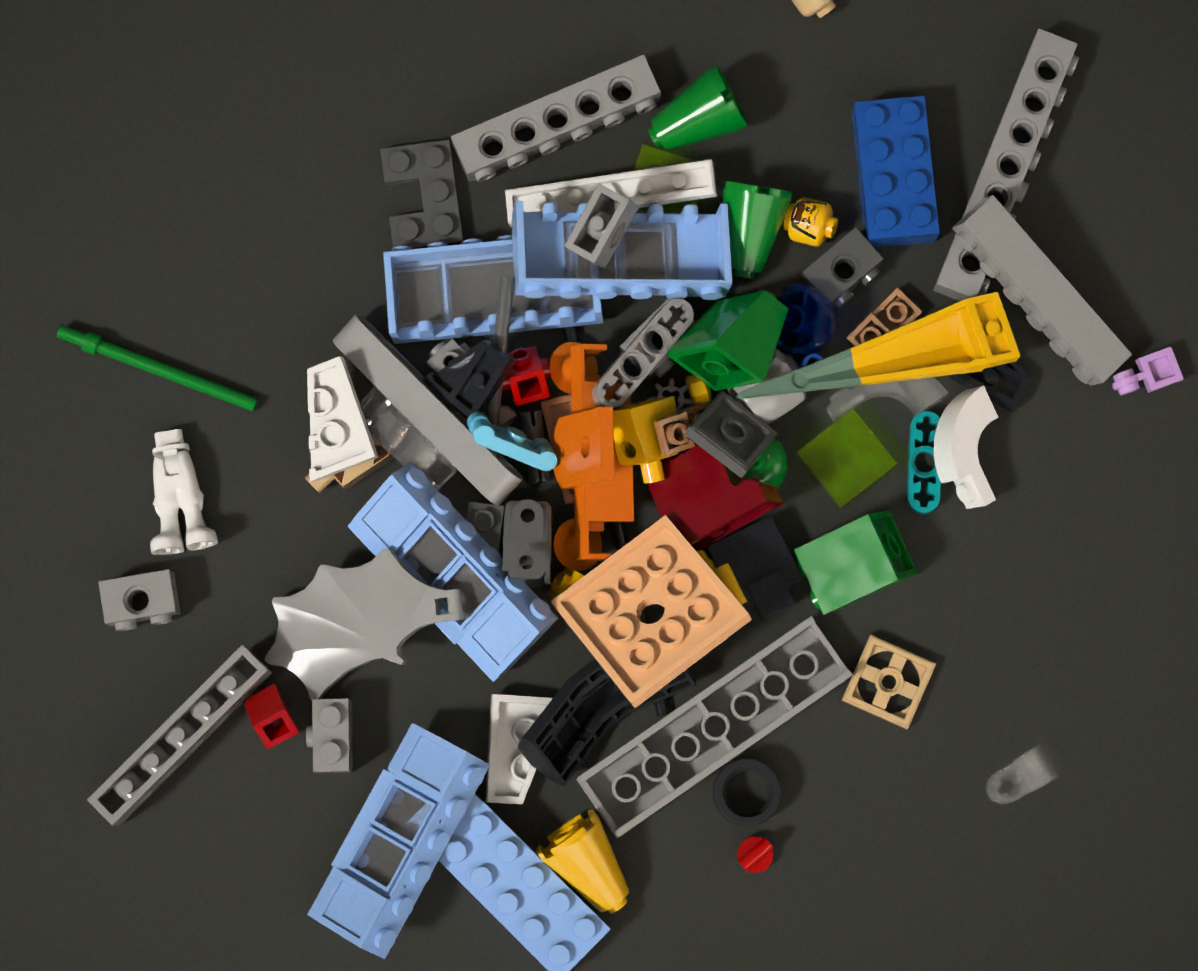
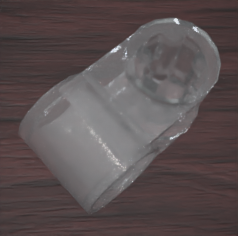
(1026, 775)

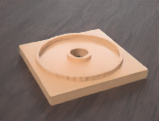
(650, 570)

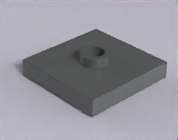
(731, 434)

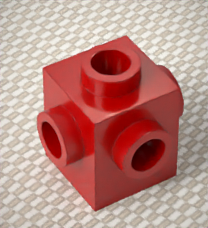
(527, 376)

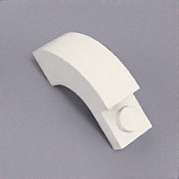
(957, 445)

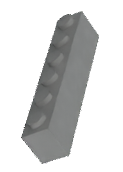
(1041, 291)

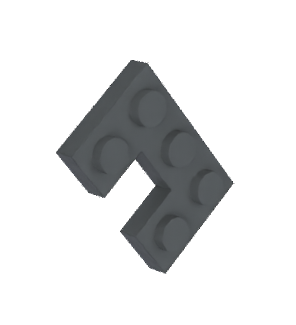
(433, 167)

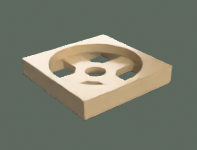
(924, 669)

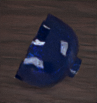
(809, 320)

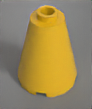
(586, 862)

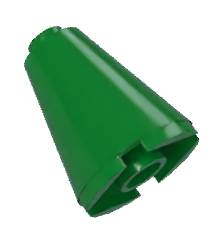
(698, 113)
(754, 223)

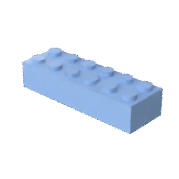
(521, 889)

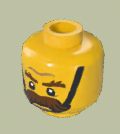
(810, 222)

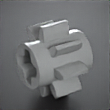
(671, 390)

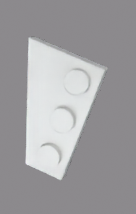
(337, 423)
(509, 770)

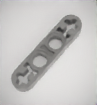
(645, 356)

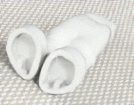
(174, 489)

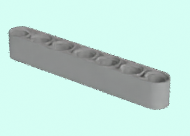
(426, 409)

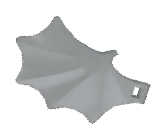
(354, 619)

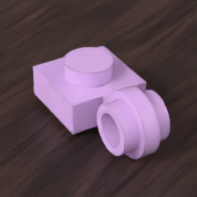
(1155, 370)

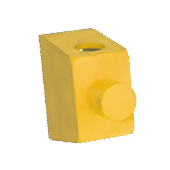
(636, 435)

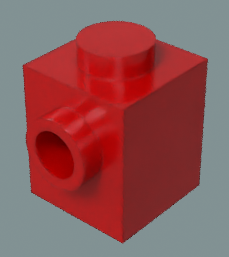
(270, 716)

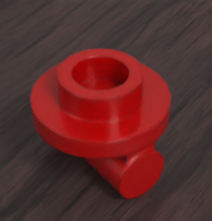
(755, 854)

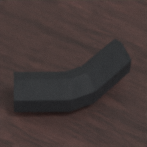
(580, 717)

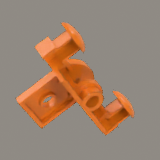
(587, 459)

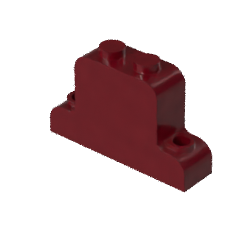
(708, 498)

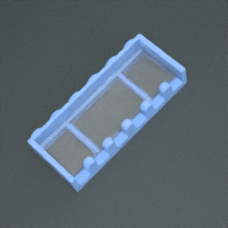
(456, 291)

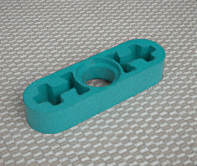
(914, 488)

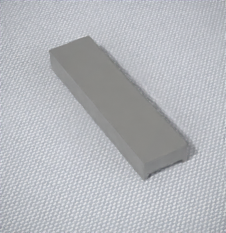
(713, 727)

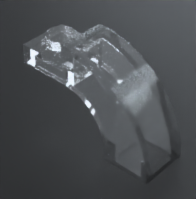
(916, 394)
(404, 439)

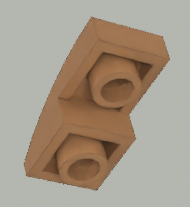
(892, 314)
(672, 427)

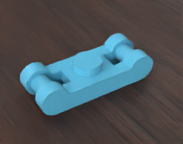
(512, 443)

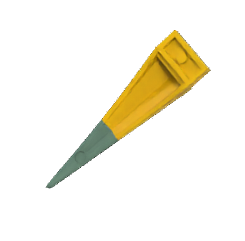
(948, 342)

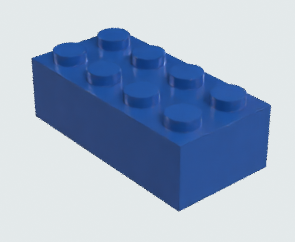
(895, 171)

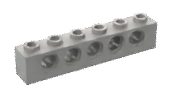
(632, 75)
(179, 736)

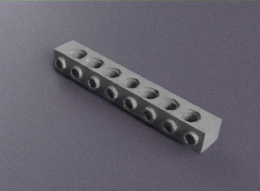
(1045, 51)

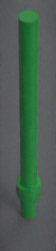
(94, 343)

